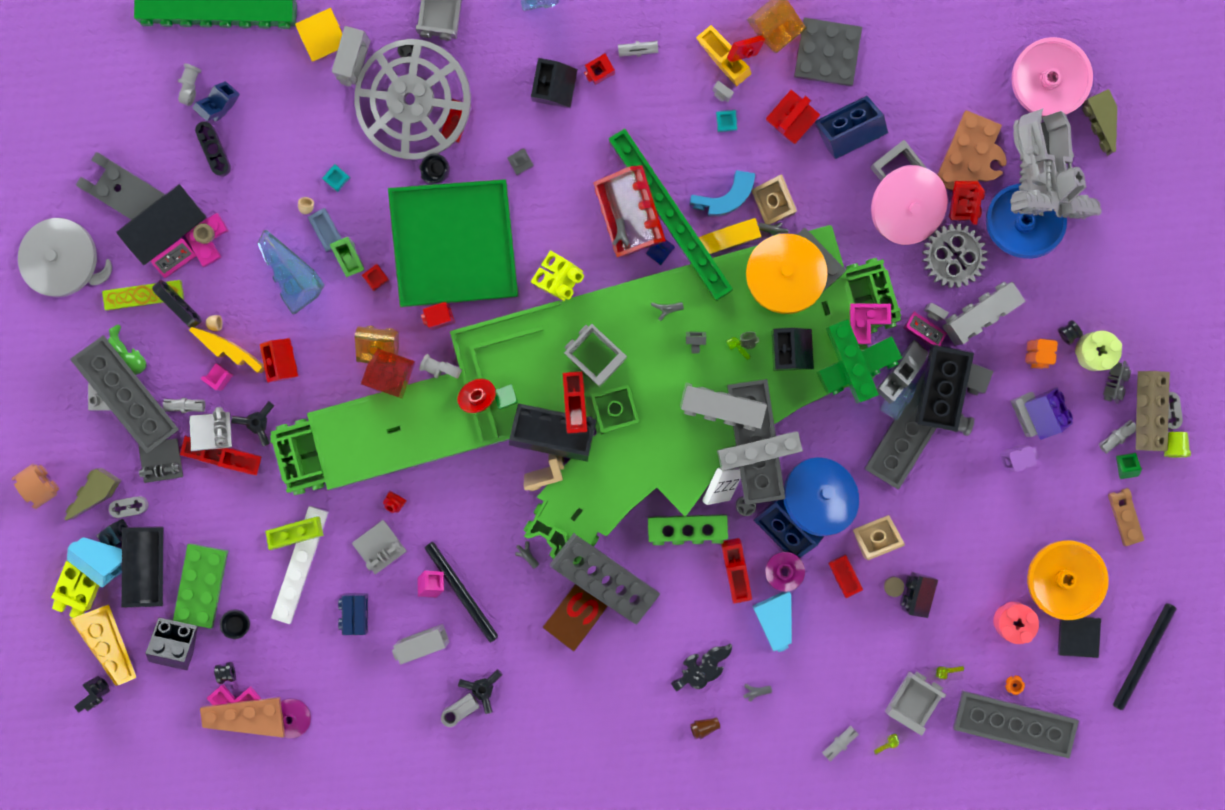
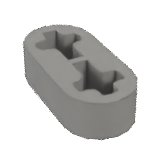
(1175, 411)
(129, 511)

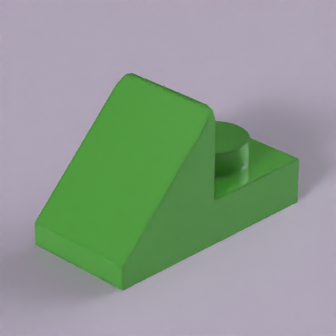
(347, 256)

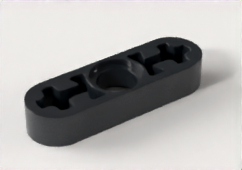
(212, 133)
(176, 304)

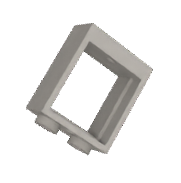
(350, 56)
(901, 147)
(573, 345)
(420, 644)

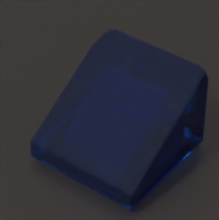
(660, 251)

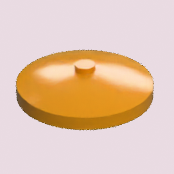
(786, 273)
(1067, 580)

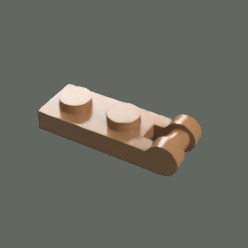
(1126, 517)

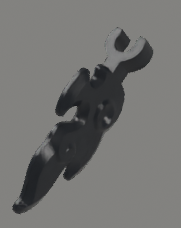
(708, 671)

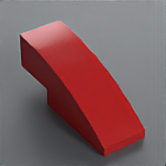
(575, 402)
(736, 570)

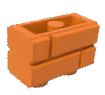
(1041, 353)

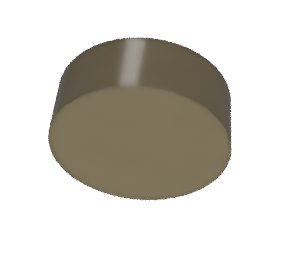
(203, 233)
(894, 586)

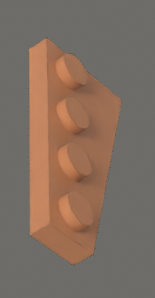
(251, 717)

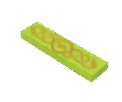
(136, 295)

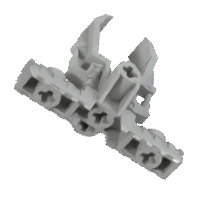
(1045, 176)

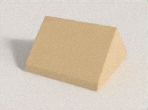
(774, 200)
(878, 538)

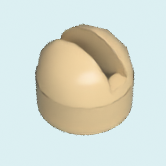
(305, 205)
(214, 322)

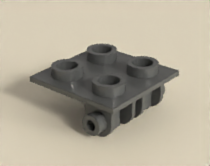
(1117, 393)
(161, 462)

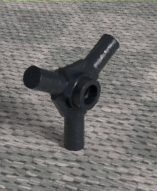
(256, 422)
(482, 689)

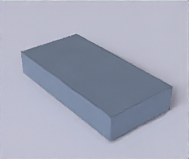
(324, 228)

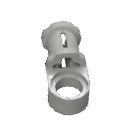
(188, 92)
(435, 367)

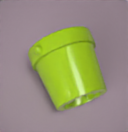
(1178, 445)

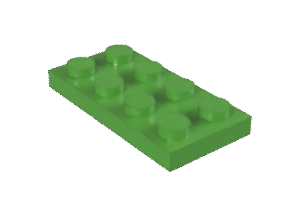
(200, 585)

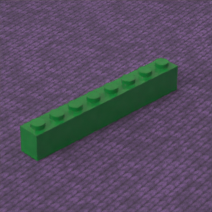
(217, 12)

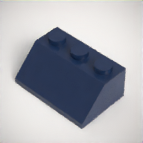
(852, 127)
(784, 532)

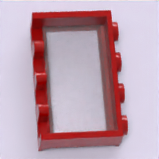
(630, 198)

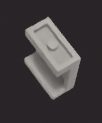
(439, 18)
(915, 701)

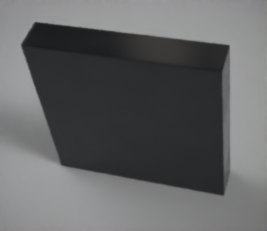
(1079, 637)

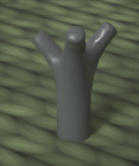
(772, 229)
(621, 233)
(666, 309)
(526, 554)
(756, 691)

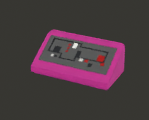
(173, 258)
(924, 329)

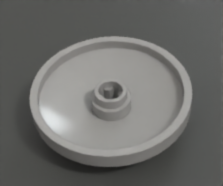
(57, 257)

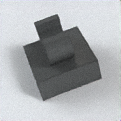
(520, 161)
(696, 339)

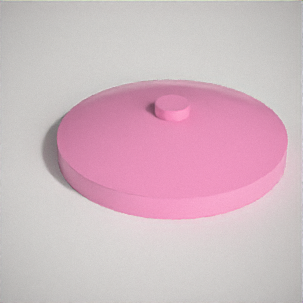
(1052, 76)
(909, 204)

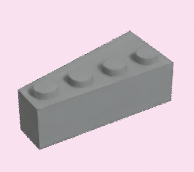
(983, 313)
(722, 406)

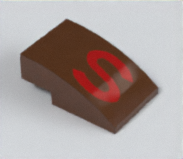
(574, 617)

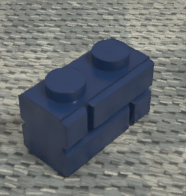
(354, 614)

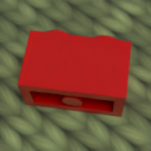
(437, 316)
(278, 360)

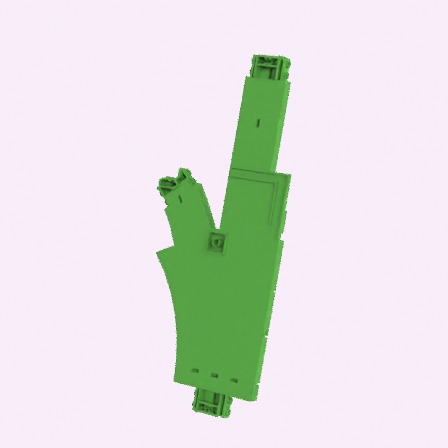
(639, 424)

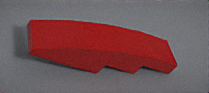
(224, 457)

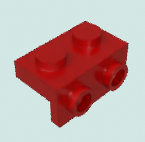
(966, 201)

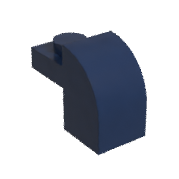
(217, 103)

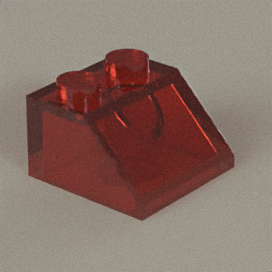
(388, 373)

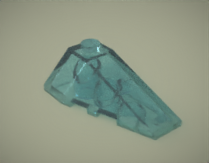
(297, 279)

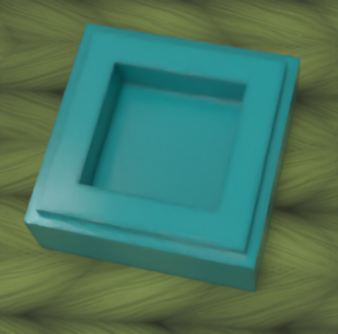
(726, 121)
(336, 177)

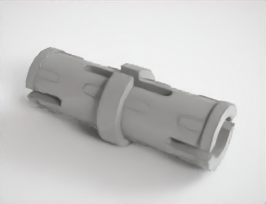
(638, 48)
(184, 405)
(1118, 436)
(840, 743)

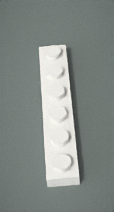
(297, 572)

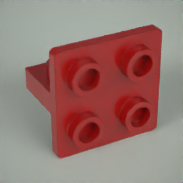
(793, 116)

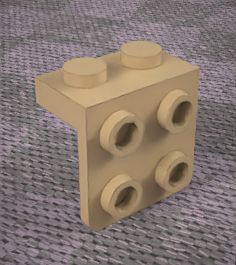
(545, 476)

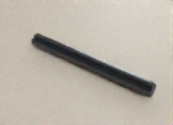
(461, 592)
(1144, 656)

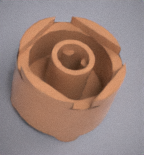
(35, 486)

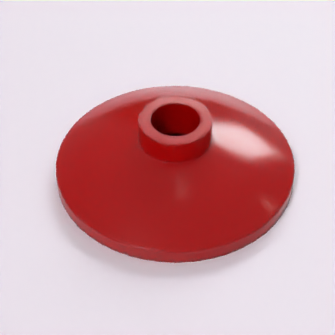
(476, 395)

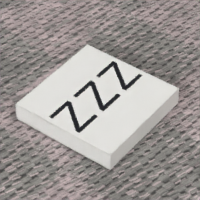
(722, 486)

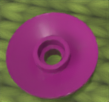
(790, 562)
(300, 715)

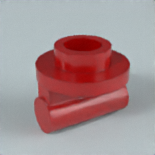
(394, 502)

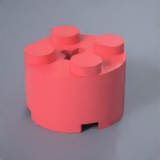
(1026, 628)

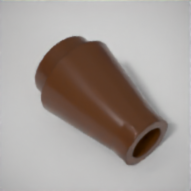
(704, 727)

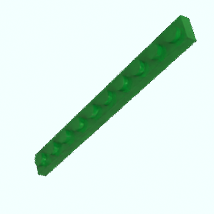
(673, 218)

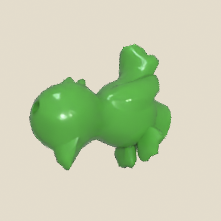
(134, 359)

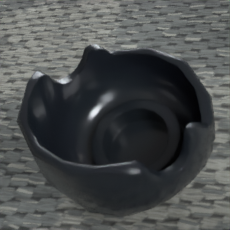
(434, 169)
(234, 624)

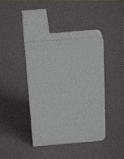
(1023, 415)

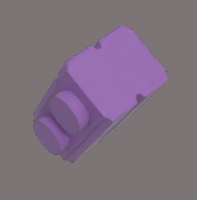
(1019, 457)

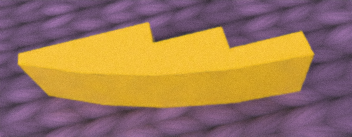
(223, 347)

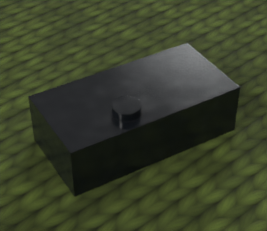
(944, 387)

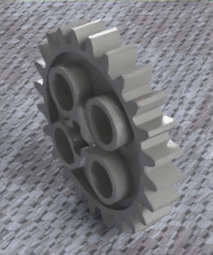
(968, 244)

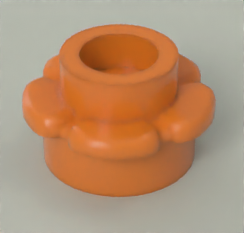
(1020, 685)

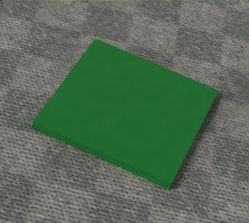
(452, 242)

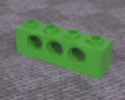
(657, 523)

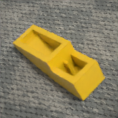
(718, 50)
(731, 236)

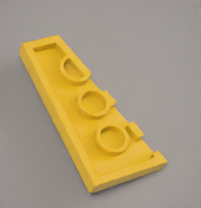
(105, 642)

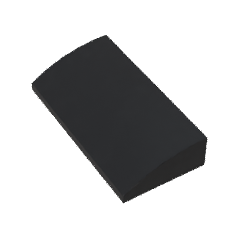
(161, 224)
(547, 433)
(142, 566)

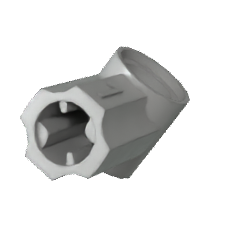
(461, 709)

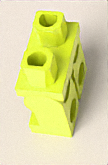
(562, 280)
(74, 590)

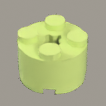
(1109, 348)

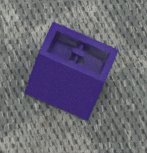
(1049, 413)

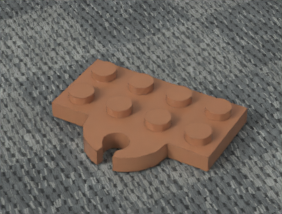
(972, 151)

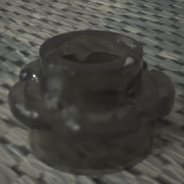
(748, 340)

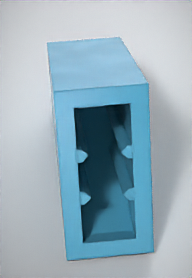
(96, 560)
(776, 620)

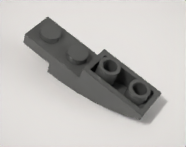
(904, 372)

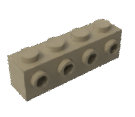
(1152, 410)

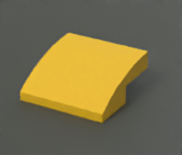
(320, 34)

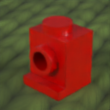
(601, 62)

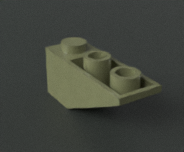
(1103, 118)
(98, 488)

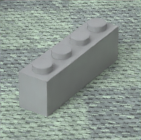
(759, 450)

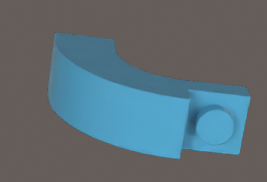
(724, 205)

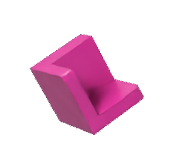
(217, 377)
(430, 584)

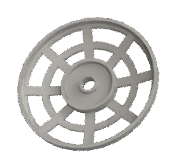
(424, 99)

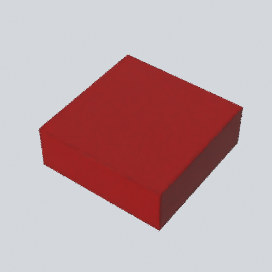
(375, 277)

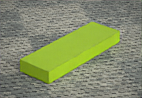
(294, 533)

